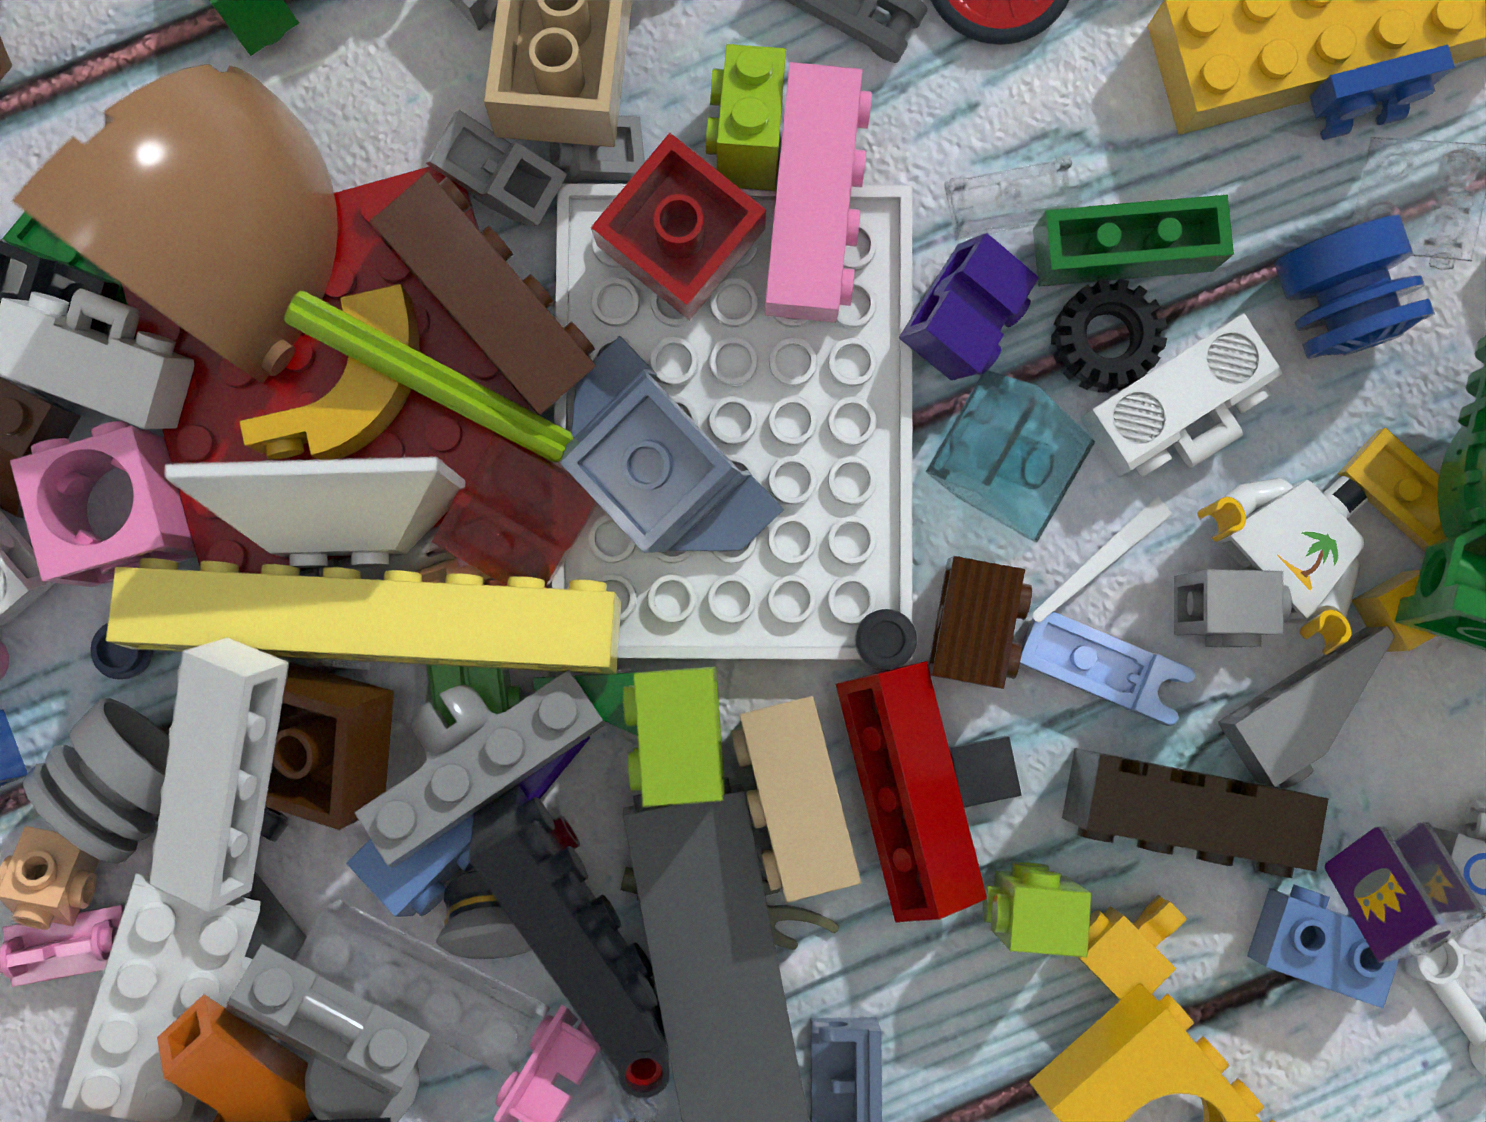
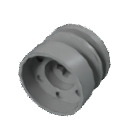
(106, 784)

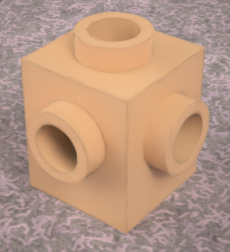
(47, 879)

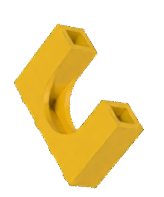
(1136, 1057)

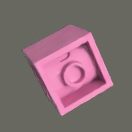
(55, 496)

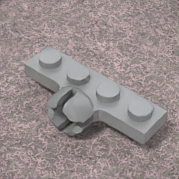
(474, 761)

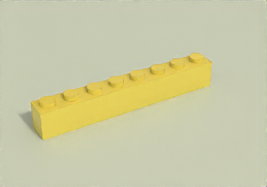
(368, 618)

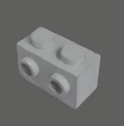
(1231, 606)

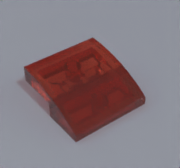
(515, 515)

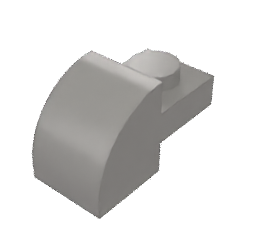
(496, 171)

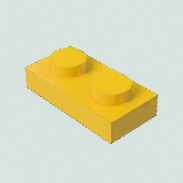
(1398, 486)

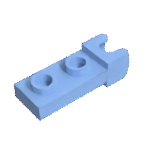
(1102, 665)

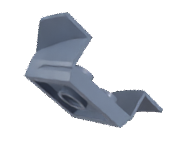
(656, 465)

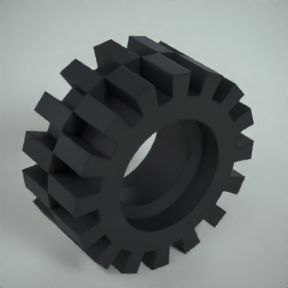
(1127, 306)

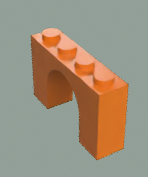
(233, 1066)

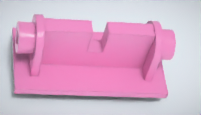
(60, 951)
(556, 1051)

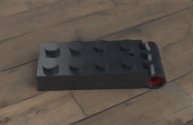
(573, 936)

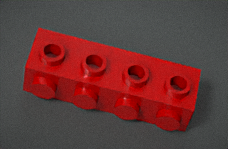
(911, 793)

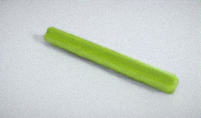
(426, 376)

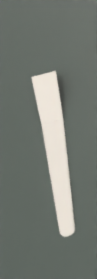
(1127, 537)

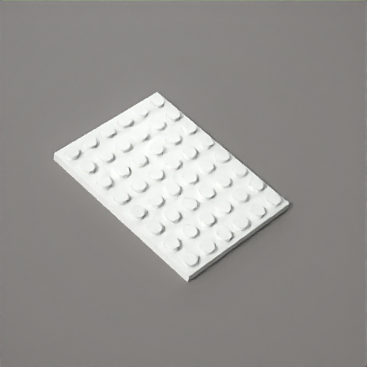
(796, 403)

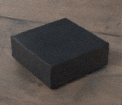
(985, 771)

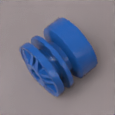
(1354, 287)

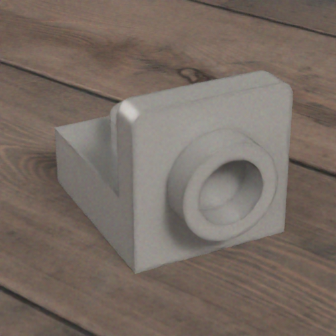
(602, 162)

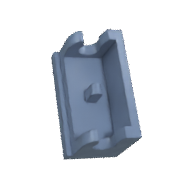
(846, 1070)

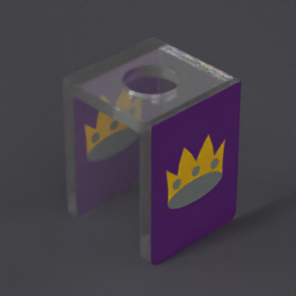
(1404, 892)

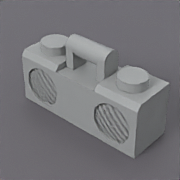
(327, 1022)

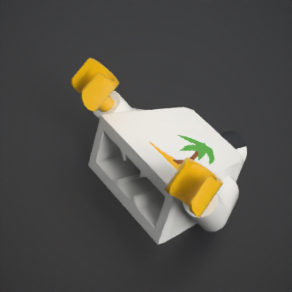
(1303, 535)

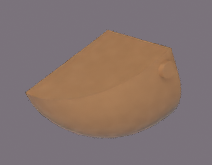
(201, 207)

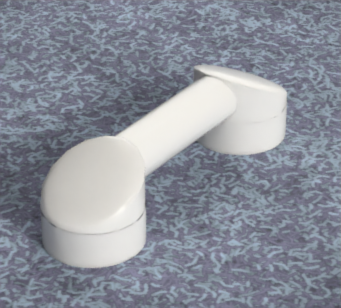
(1441, 971)

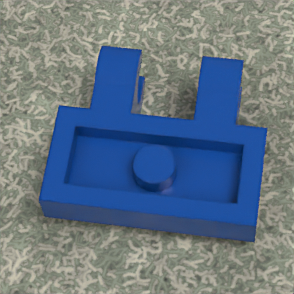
(1393, 82)

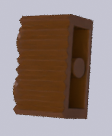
(979, 622)

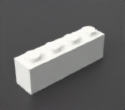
(217, 772)

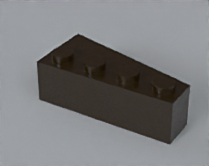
(1194, 812)

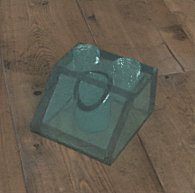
(1011, 454)

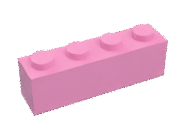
(814, 192)

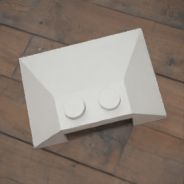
(325, 504)

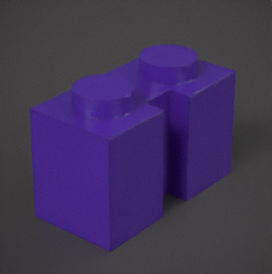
(968, 306)

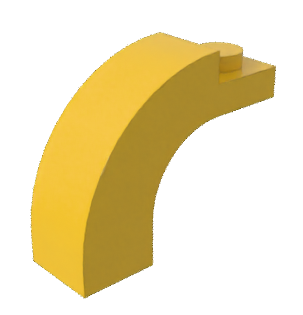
(360, 402)

